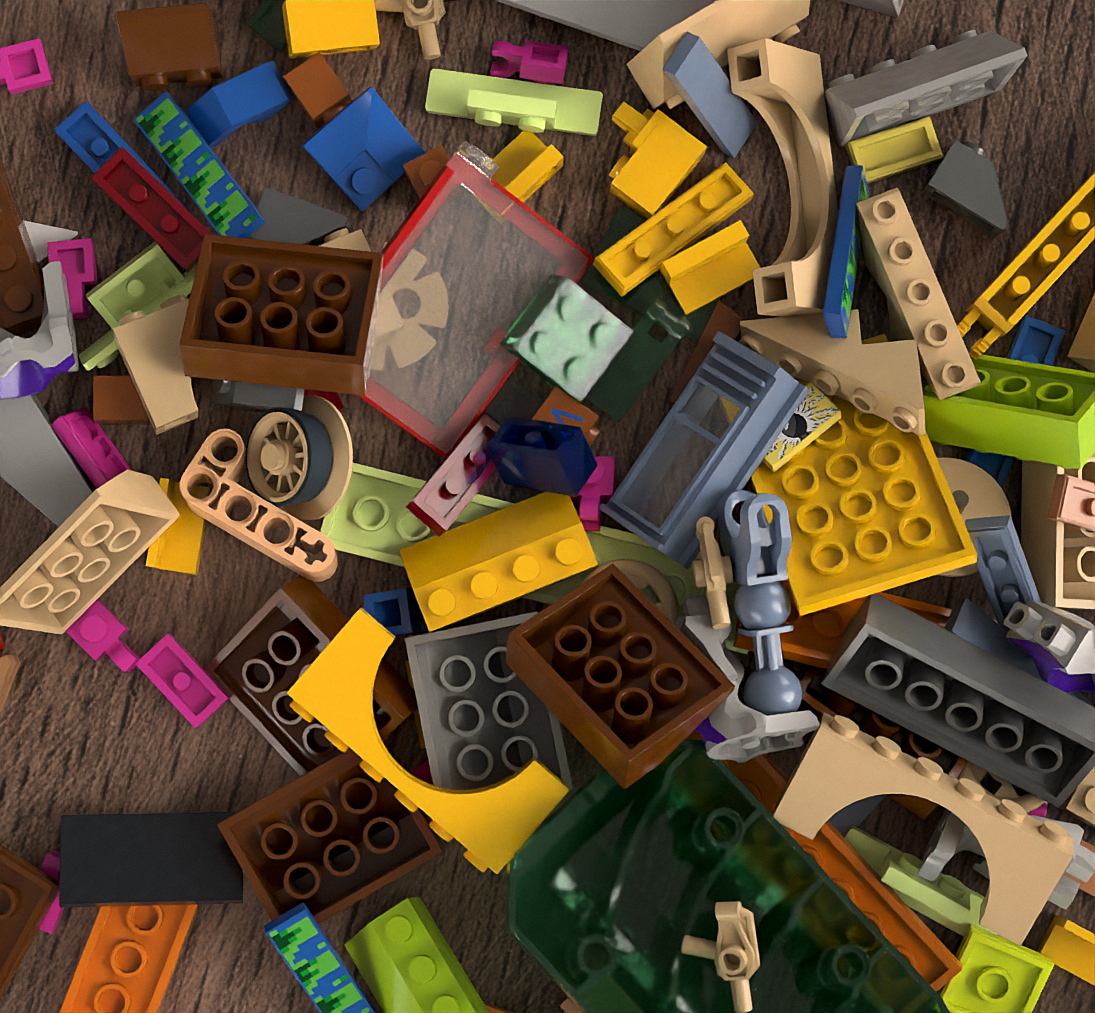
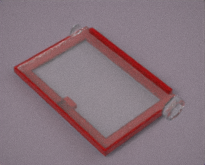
(451, 294)

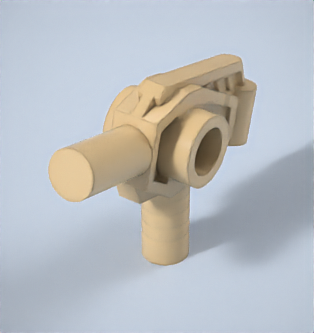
(421, 16)
(712, 573)
(734, 951)

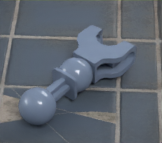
(761, 601)

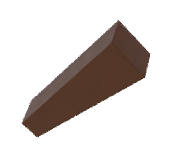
(722, 320)

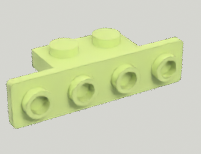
(513, 102)
(133, 288)
(941, 900)

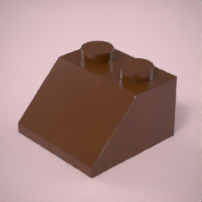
(171, 45)

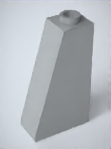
(38, 461)

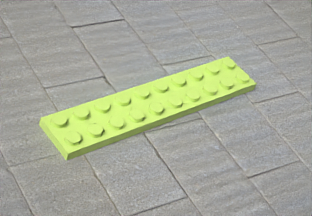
(377, 524)

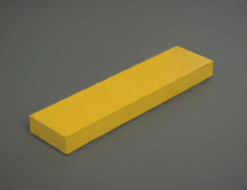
(673, 229)

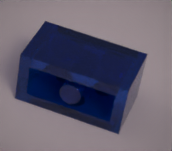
(542, 455)

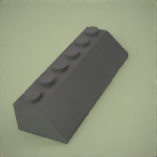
(964, 699)

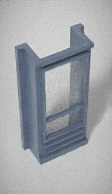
(705, 447)

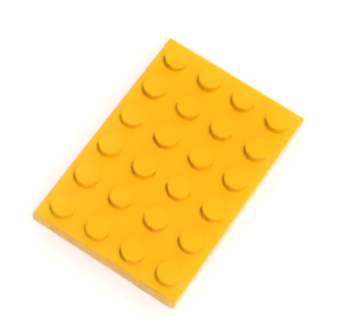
(864, 510)

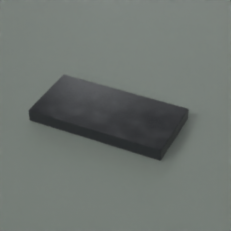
(147, 860)

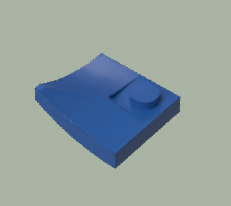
(363, 148)

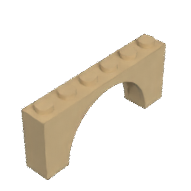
(789, 95)
(153, 352)
(850, 765)

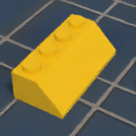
(497, 559)

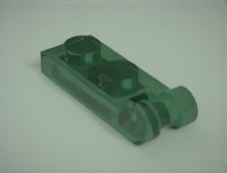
(637, 361)

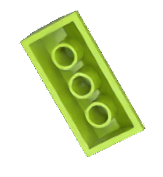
(1019, 412)
(412, 964)

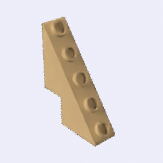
(914, 294)
(870, 376)

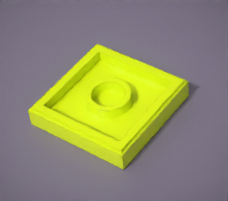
(995, 975)

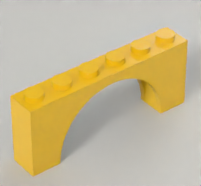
(485, 819)

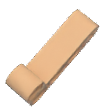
(263, 515)

